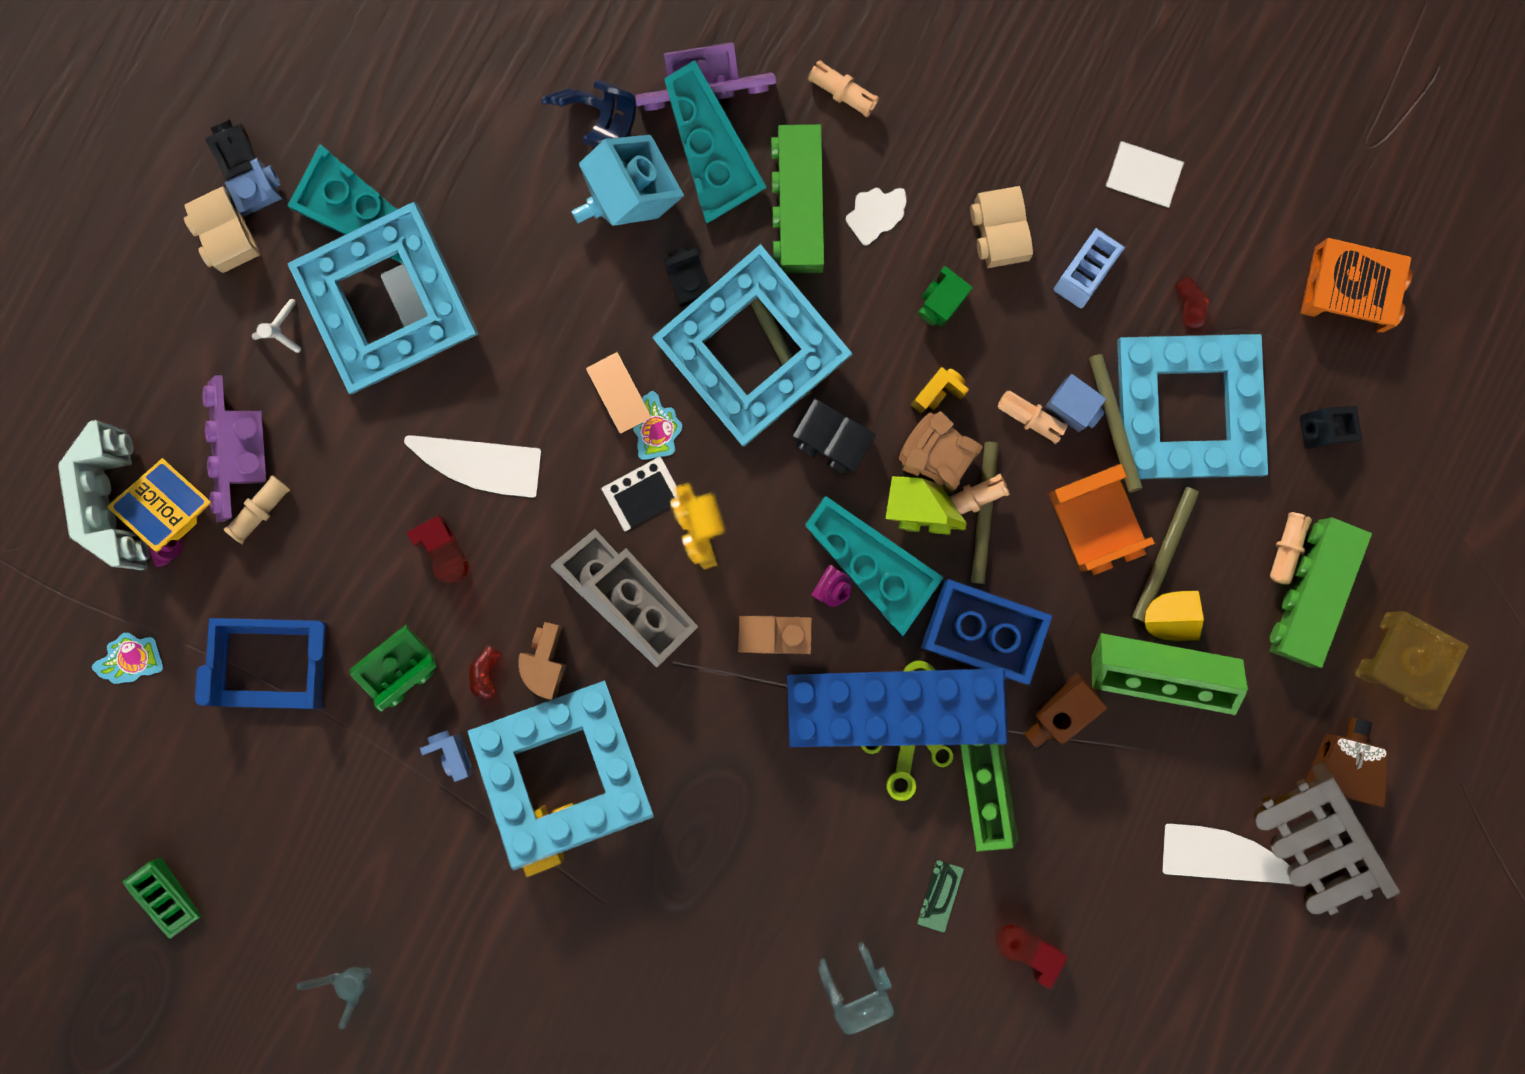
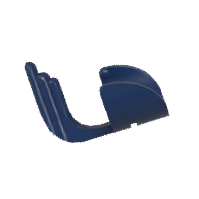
(621, 124)

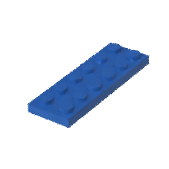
(898, 708)

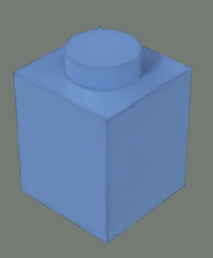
(1076, 404)

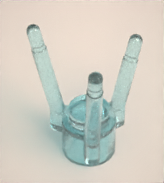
(347, 987)

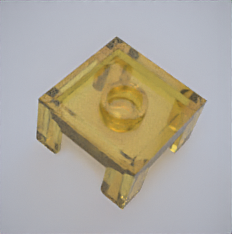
(1414, 660)

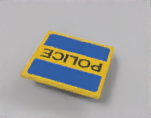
(160, 506)

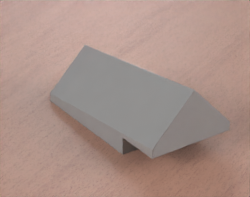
(626, 596)

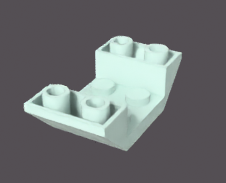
(87, 492)

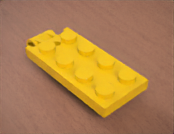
(702, 521)

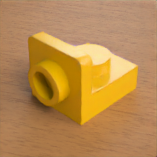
(933, 392)

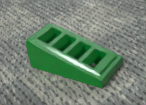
(152, 906)

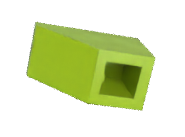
(922, 503)

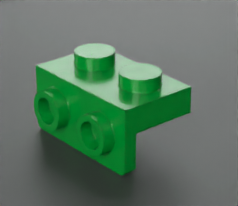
(394, 668)

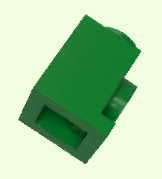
(943, 298)

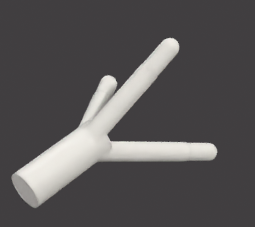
(272, 330)

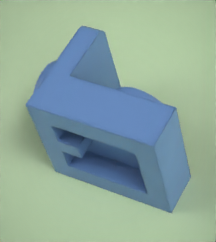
(254, 188)
(455, 757)

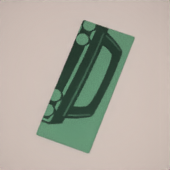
(940, 896)

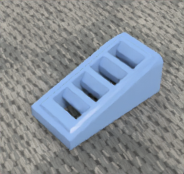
(1077, 287)

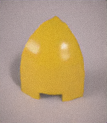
(1175, 616)

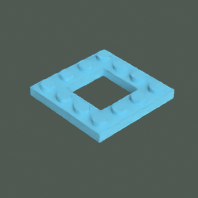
(319, 278)
(752, 278)
(1242, 363)
(536, 839)

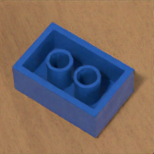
(986, 631)

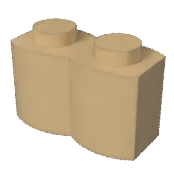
(1002, 227)
(221, 230)

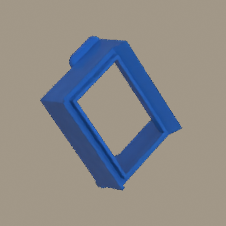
(212, 676)

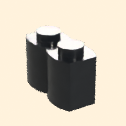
(833, 437)

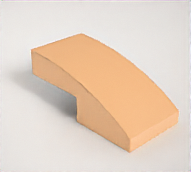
(618, 392)

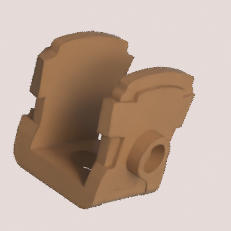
(938, 451)

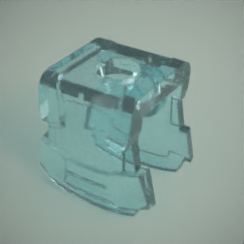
(866, 1010)

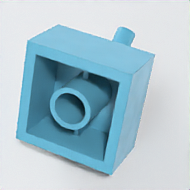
(627, 182)

